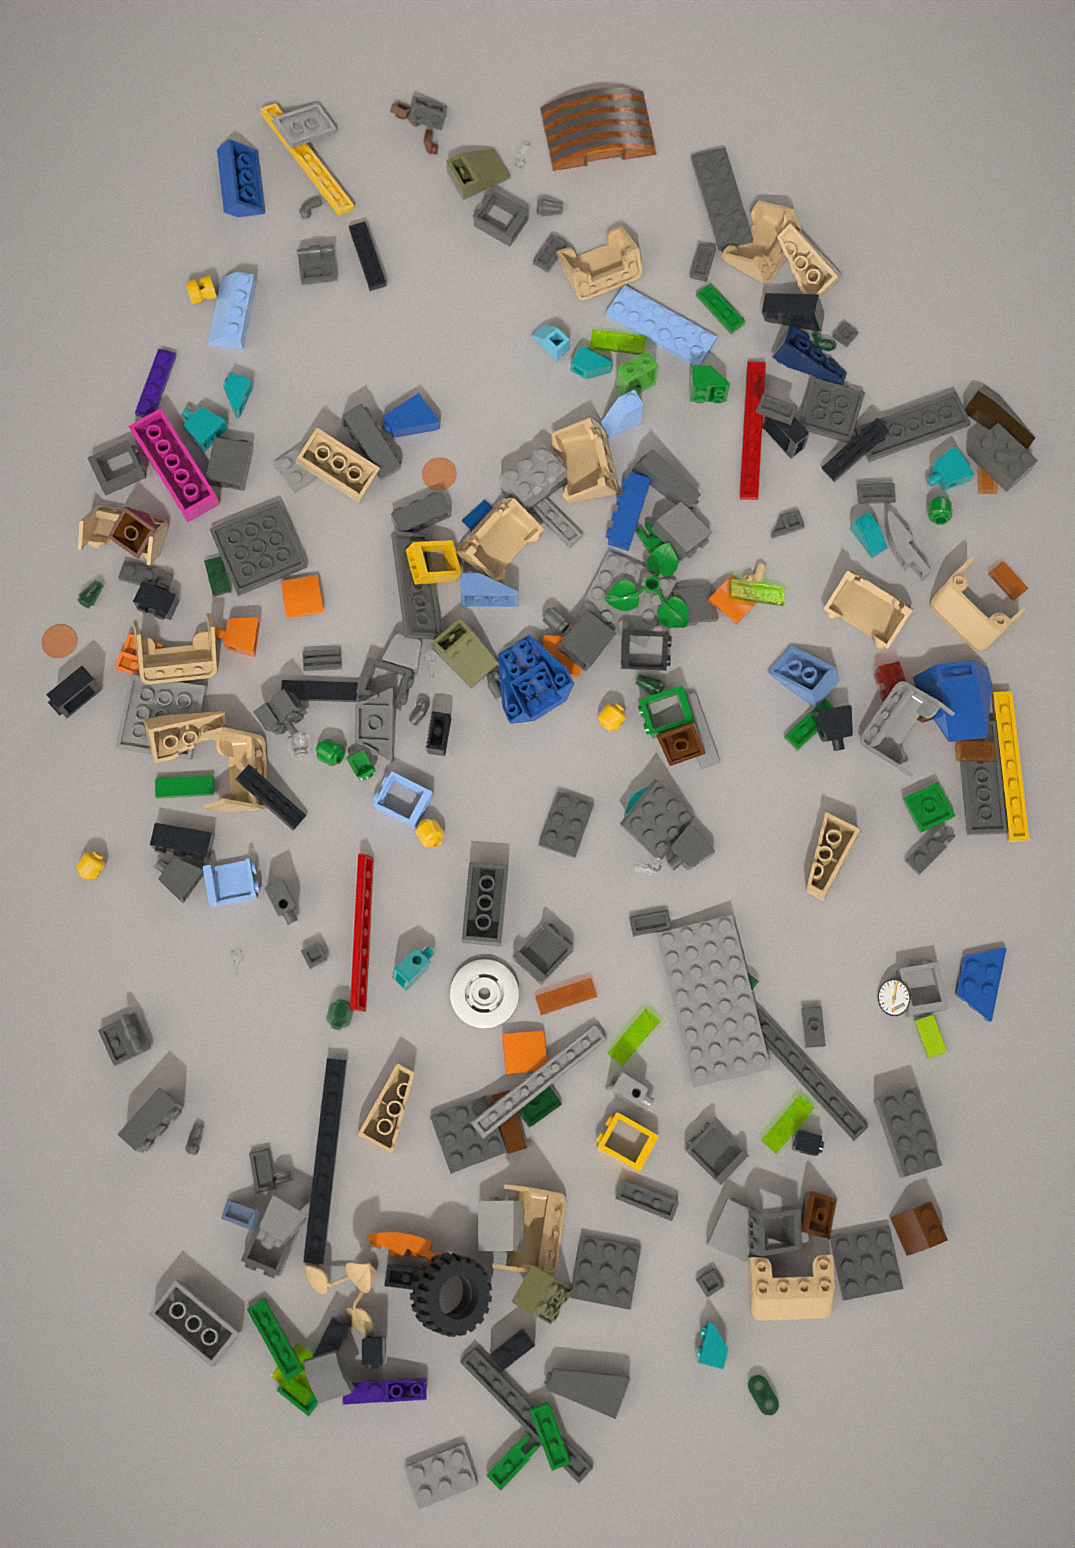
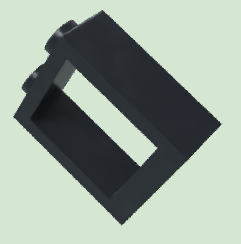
(788, 437)
(625, 648)
(73, 692)

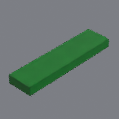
(275, 1339)

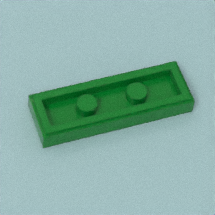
(720, 309)
(805, 728)
(184, 786)
(550, 1436)

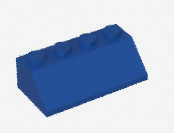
(240, 179)

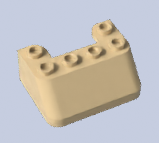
(790, 1296)

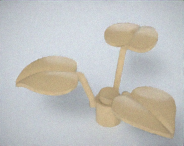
(362, 1277)

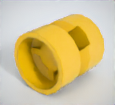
(201, 289)

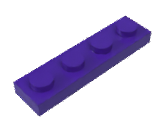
(155, 383)

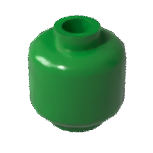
(940, 510)
(330, 752)

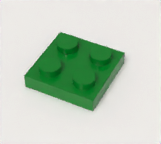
(928, 807)

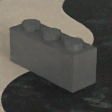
(421, 513)

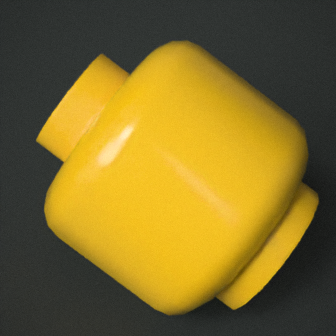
(612, 717)
(430, 833)
(90, 865)

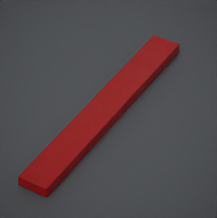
(752, 432)
(361, 938)

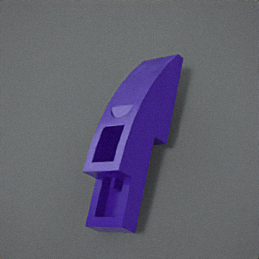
(387, 1391)

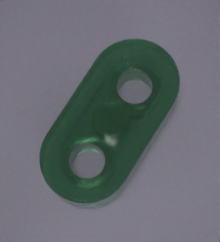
(763, 1395)

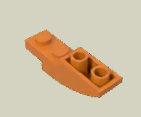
(400, 1242)

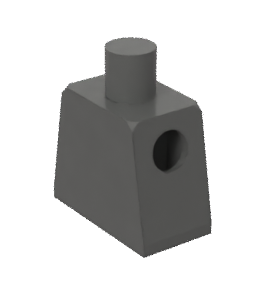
(689, 850)
(179, 877)
(278, 892)

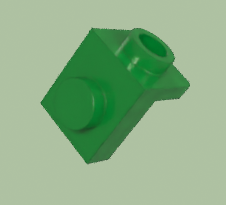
(361, 765)

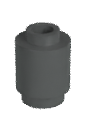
(556, 620)

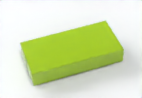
(930, 1036)

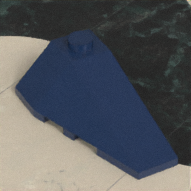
(801, 354)

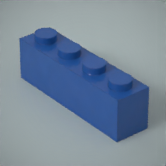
(628, 512)

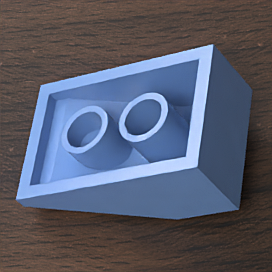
(483, 591)
(805, 675)

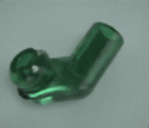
(826, 344)

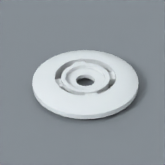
(502, 998)

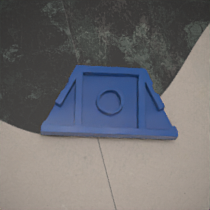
(980, 981)

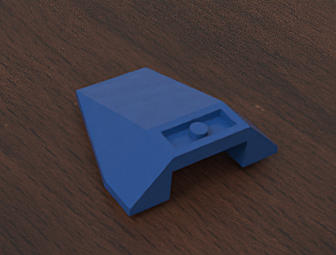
(531, 681)
(966, 691)

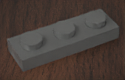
(647, 1200)

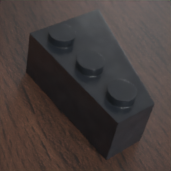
(800, 309)

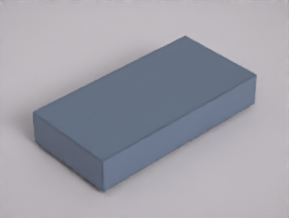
(241, 1214)

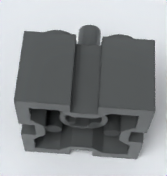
(280, 713)

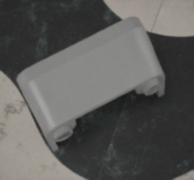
(895, 720)

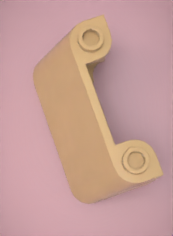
(765, 255)
(602, 267)
(587, 461)
(499, 538)
(868, 608)

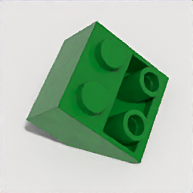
(707, 385)

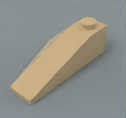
(808, 265)

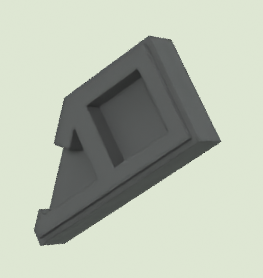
(788, 523)

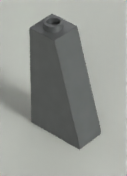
(666, 480)
(593, 1390)

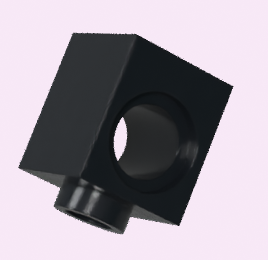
(808, 1143)

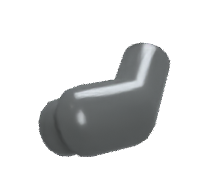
(421, 712)

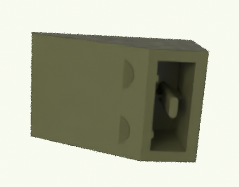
(476, 171)
(464, 653)
(541, 1295)

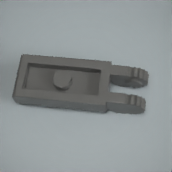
(136, 574)
(928, 851)

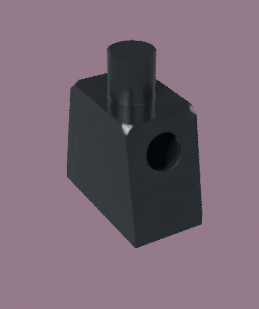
(834, 725)

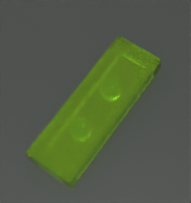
(617, 342)
(756, 592)
(633, 1037)
(787, 1124)

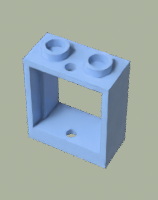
(387, 783)

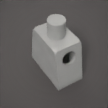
(404, 653)
(622, 1087)
(280, 1222)

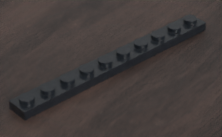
(325, 1161)

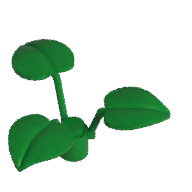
(624, 595)

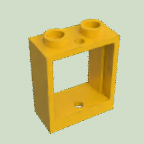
(418, 565)
(611, 1122)

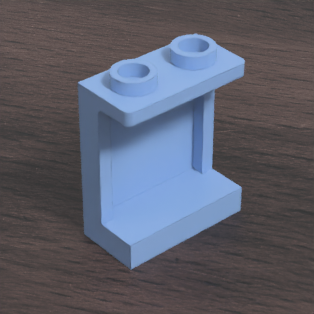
(231, 883)

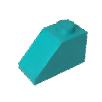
(238, 392)
(869, 534)

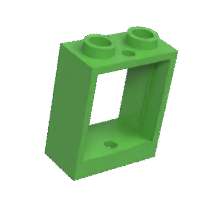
(629, 375)

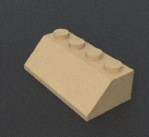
(337, 465)

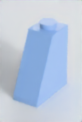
(623, 415)

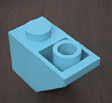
(552, 341)

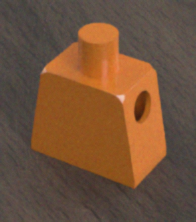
(240, 635)

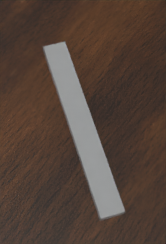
(538, 1081)

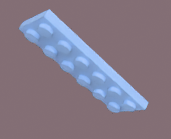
(661, 326)

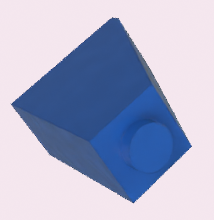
(410, 418)

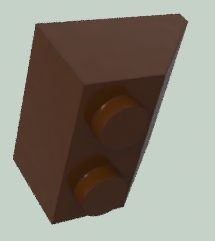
(919, 1228)

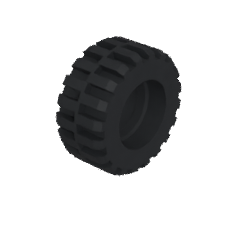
(473, 1301)

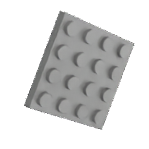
(644, 615)
(151, 701)

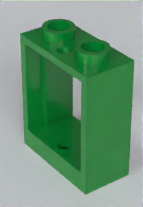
(643, 710)

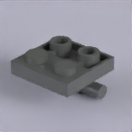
(317, 264)
(124, 1039)

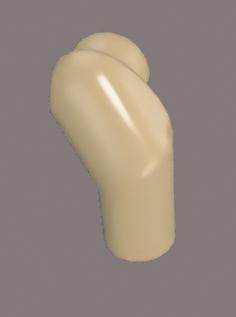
(757, 577)

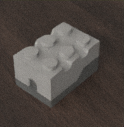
(534, 478)

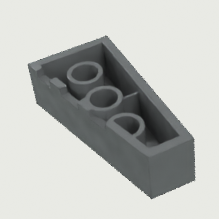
(371, 441)

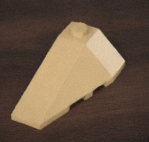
(176, 733)

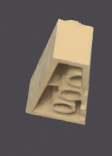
(832, 850)
(386, 1114)

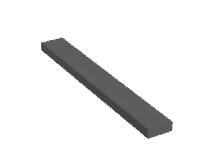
(810, 1079)
(518, 1406)

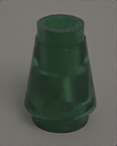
(90, 594)
(649, 684)

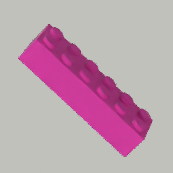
(174, 465)

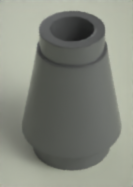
(547, 207)

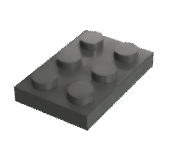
(566, 824)

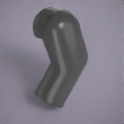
(307, 206)
(492, 685)
(191, 1147)

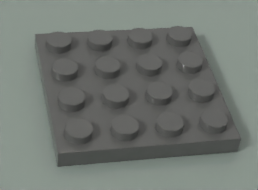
(258, 548)

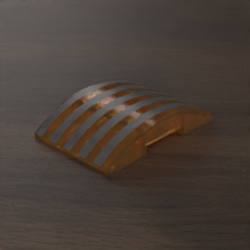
(597, 127)

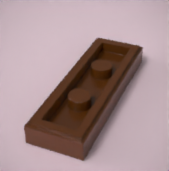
(511, 1129)

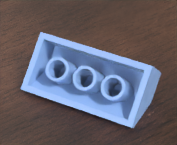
(233, 310)

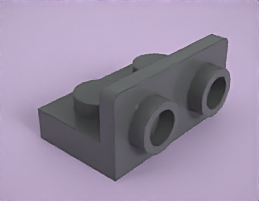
(427, 112)

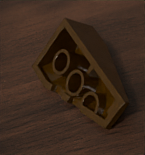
(990, 408)

